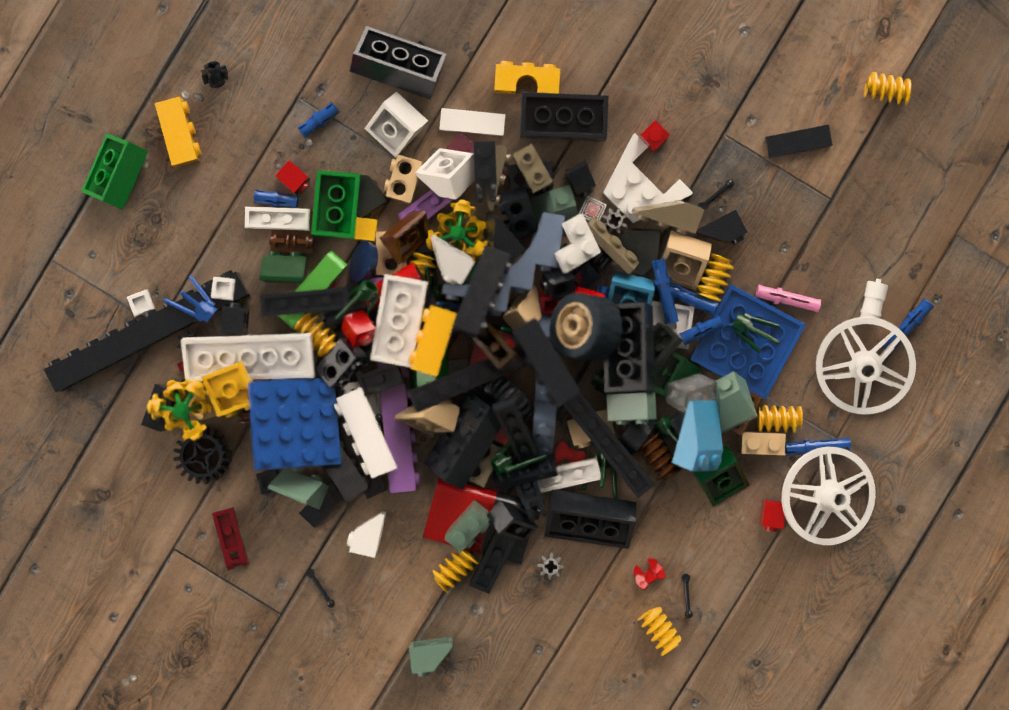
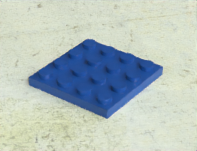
(728, 353)
(293, 424)

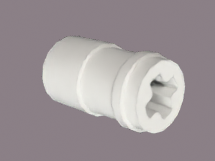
(874, 297)

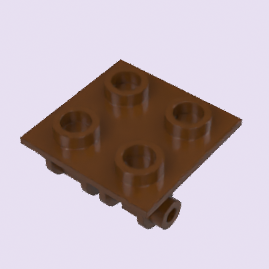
(292, 240)

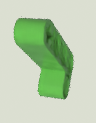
(320, 278)

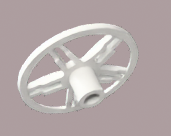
(865, 365)
(829, 496)

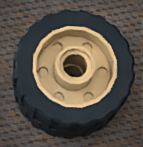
(585, 327)

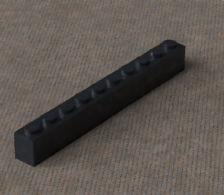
(133, 338)

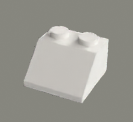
(396, 124)
(448, 172)
(451, 261)
(367, 536)

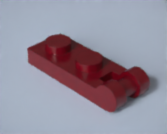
(230, 538)

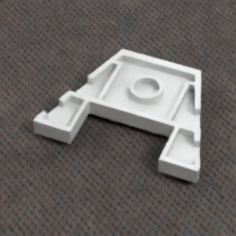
(632, 189)

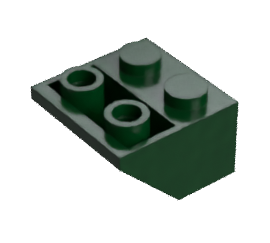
(673, 369)

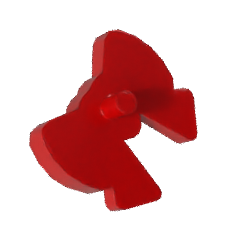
(569, 453)
(655, 573)

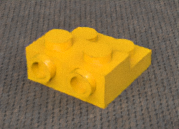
(228, 389)

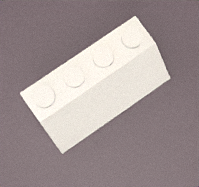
(365, 432)

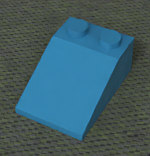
(630, 289)
(700, 437)

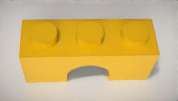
(508, 75)

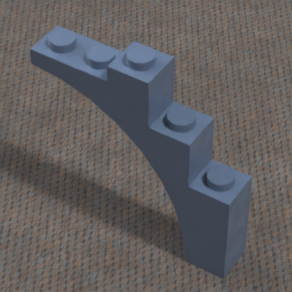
(521, 274)
(544, 413)

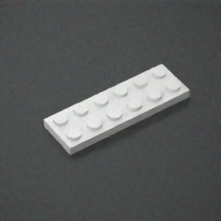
(263, 355)

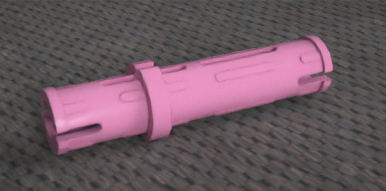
(765, 293)

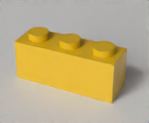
(178, 131)
(432, 340)

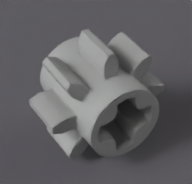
(616, 215)
(554, 569)

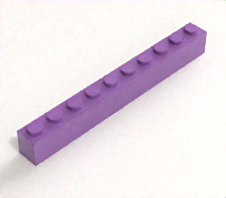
(399, 435)

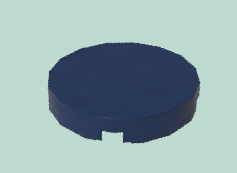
(362, 261)

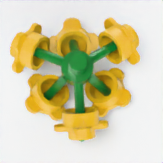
(473, 228)
(177, 415)

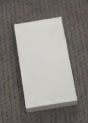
(398, 319)

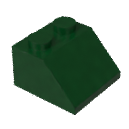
(284, 268)
(725, 481)

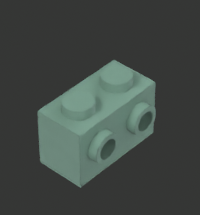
(631, 407)
(467, 526)

